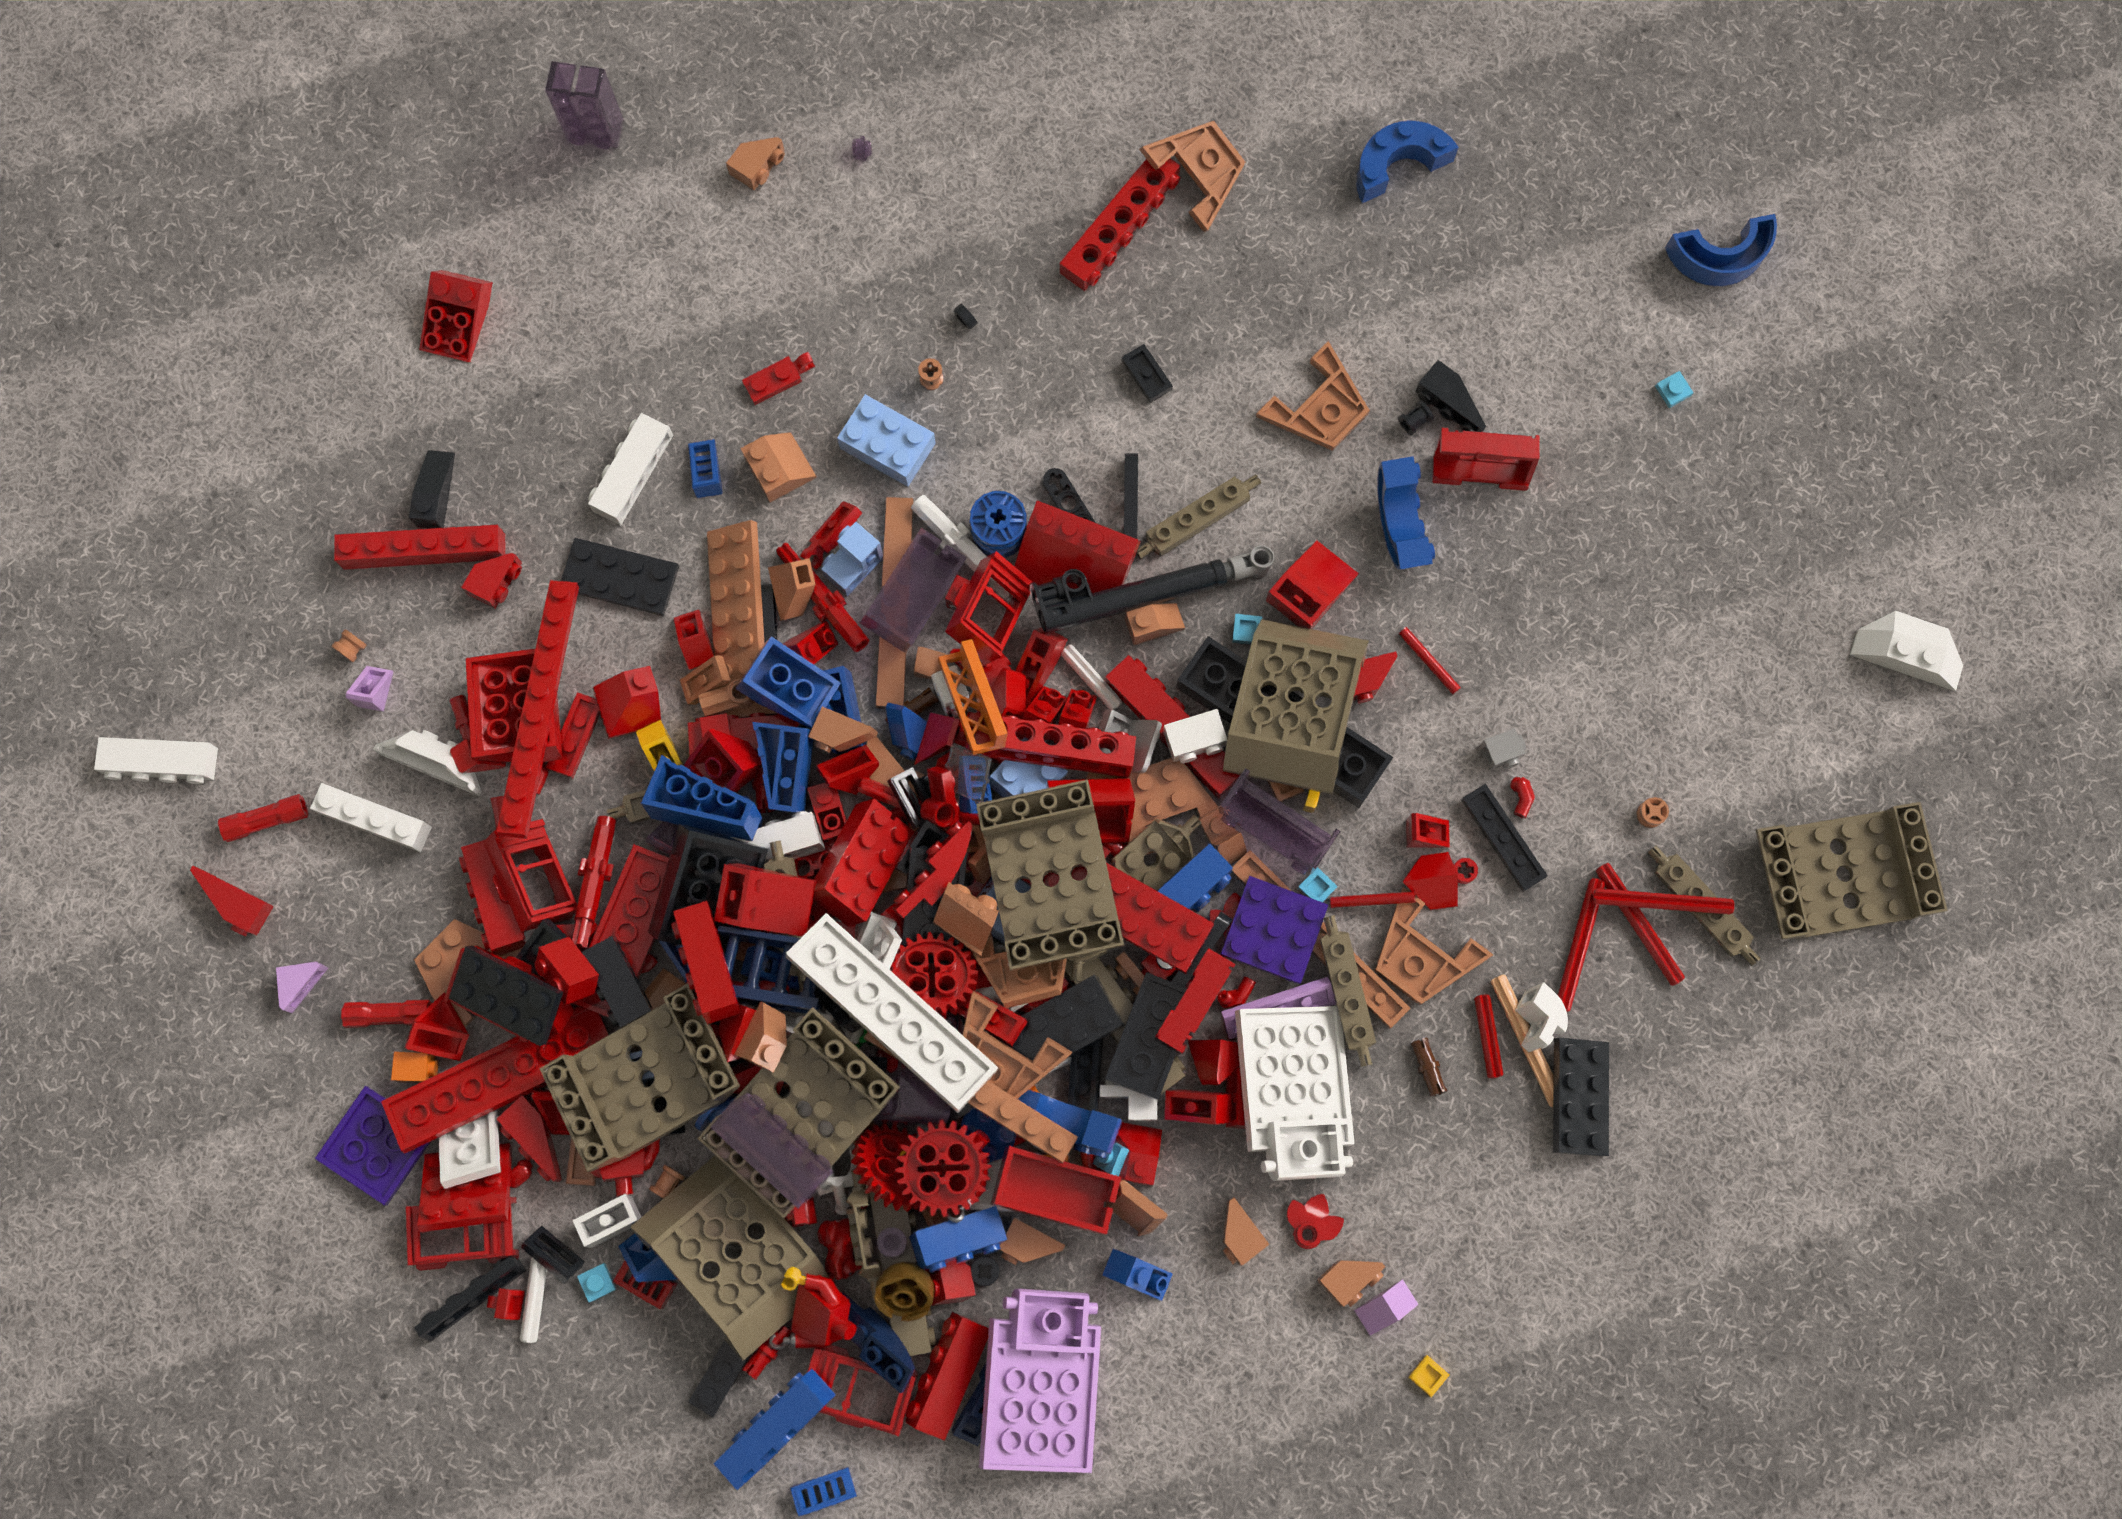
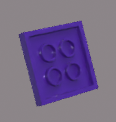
(1274, 930)
(367, 1150)

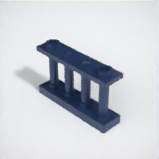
(778, 996)

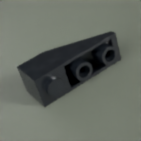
(1448, 393)

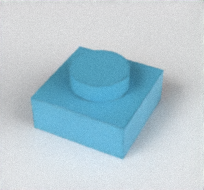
(1674, 389)
(1244, 628)
(1317, 886)
(1113, 1161)
(597, 1282)

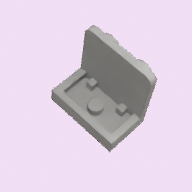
(1146, 733)

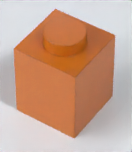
(413, 1067)

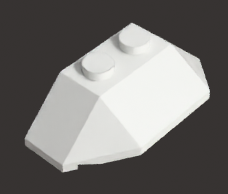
(1910, 648)
(429, 757)

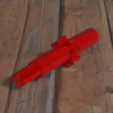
(830, 606)
(595, 872)

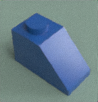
(905, 729)

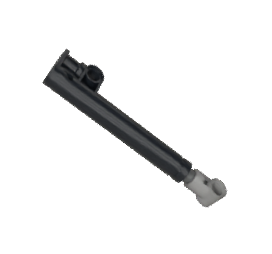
(1065, 607)

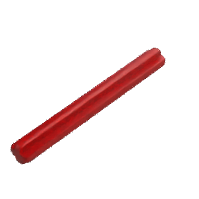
(1663, 901)
(1643, 929)
(1579, 945)

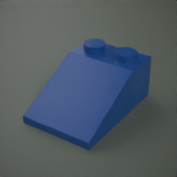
(787, 683)

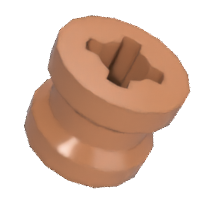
(349, 645)
(1657, 808)

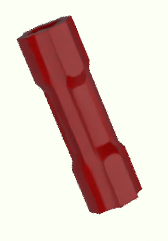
(243, 824)
(366, 1014)

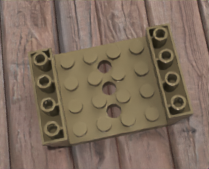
(1289, 739)
(1044, 835)
(1887, 864)
(829, 1076)
(604, 1092)
(695, 1228)

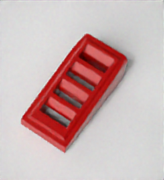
(462, 756)
(663, 1297)

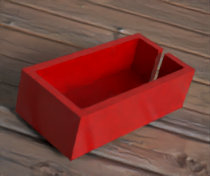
(861, 862)
(1055, 1190)

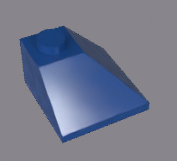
(643, 1261)

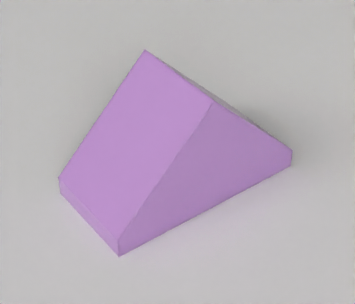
(371, 688)
(296, 982)
(1386, 1308)

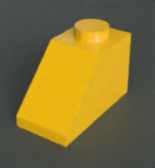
(657, 742)

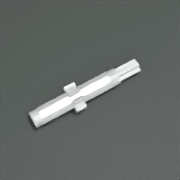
(953, 536)

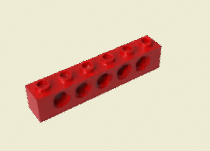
(1105, 226)
(1062, 754)

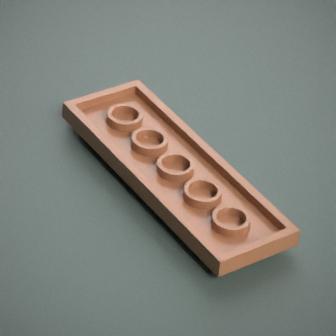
(736, 595)

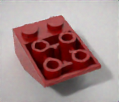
(454, 314)
(1311, 586)
(764, 900)

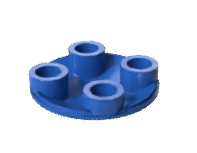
(999, 1136)

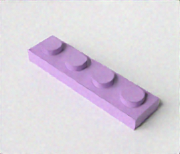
(1313, 994)

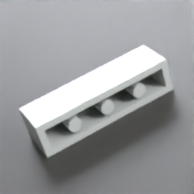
(630, 468)
(156, 759)
(371, 817)
(798, 836)

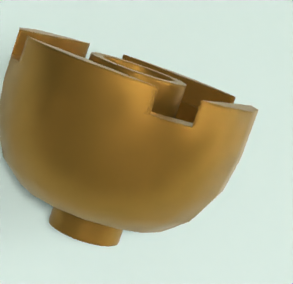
(904, 1291)

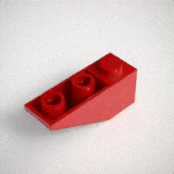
(529, 1129)

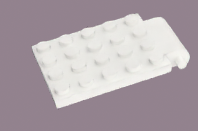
(1295, 1090)

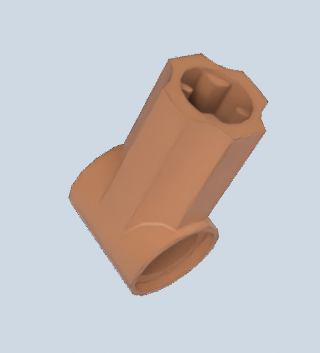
(723, 700)

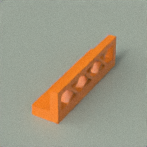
(983, 695)

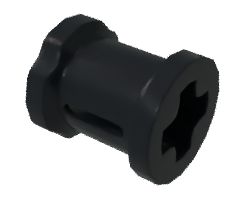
(1416, 418)

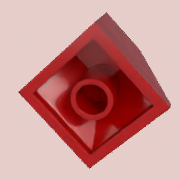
(628, 701)
(724, 760)
(1142, 1155)

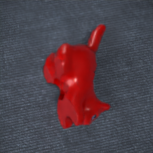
(837, 1239)

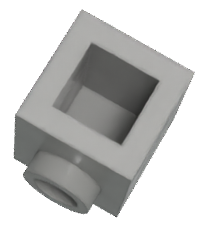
(1503, 749)

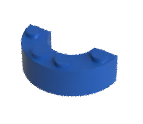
(1397, 142)
(1723, 266)
(1399, 515)
(1094, 1129)

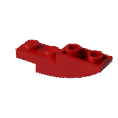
(945, 862)

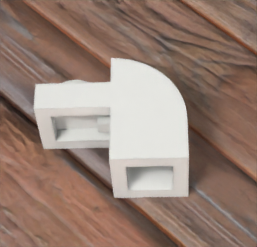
(1544, 1013)
(1139, 1106)

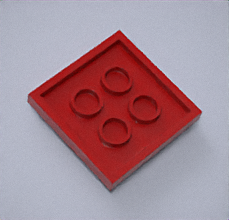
(467, 1203)

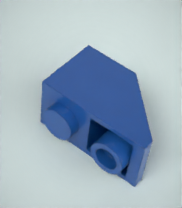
(1137, 1274)

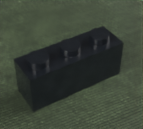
(617, 982)

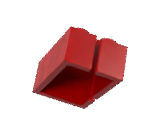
(1112, 805)

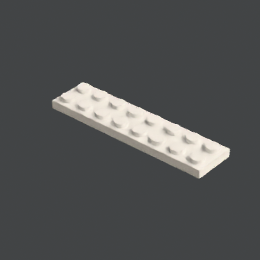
(892, 1012)

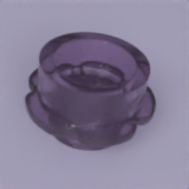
(861, 148)

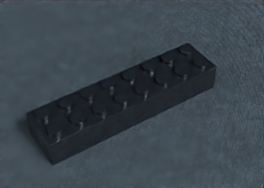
(1215, 682)
(1071, 1019)

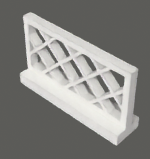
(883, 943)

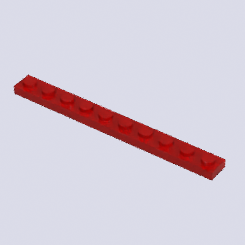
(537, 710)

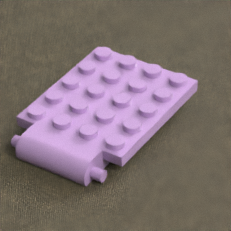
(1041, 1384)

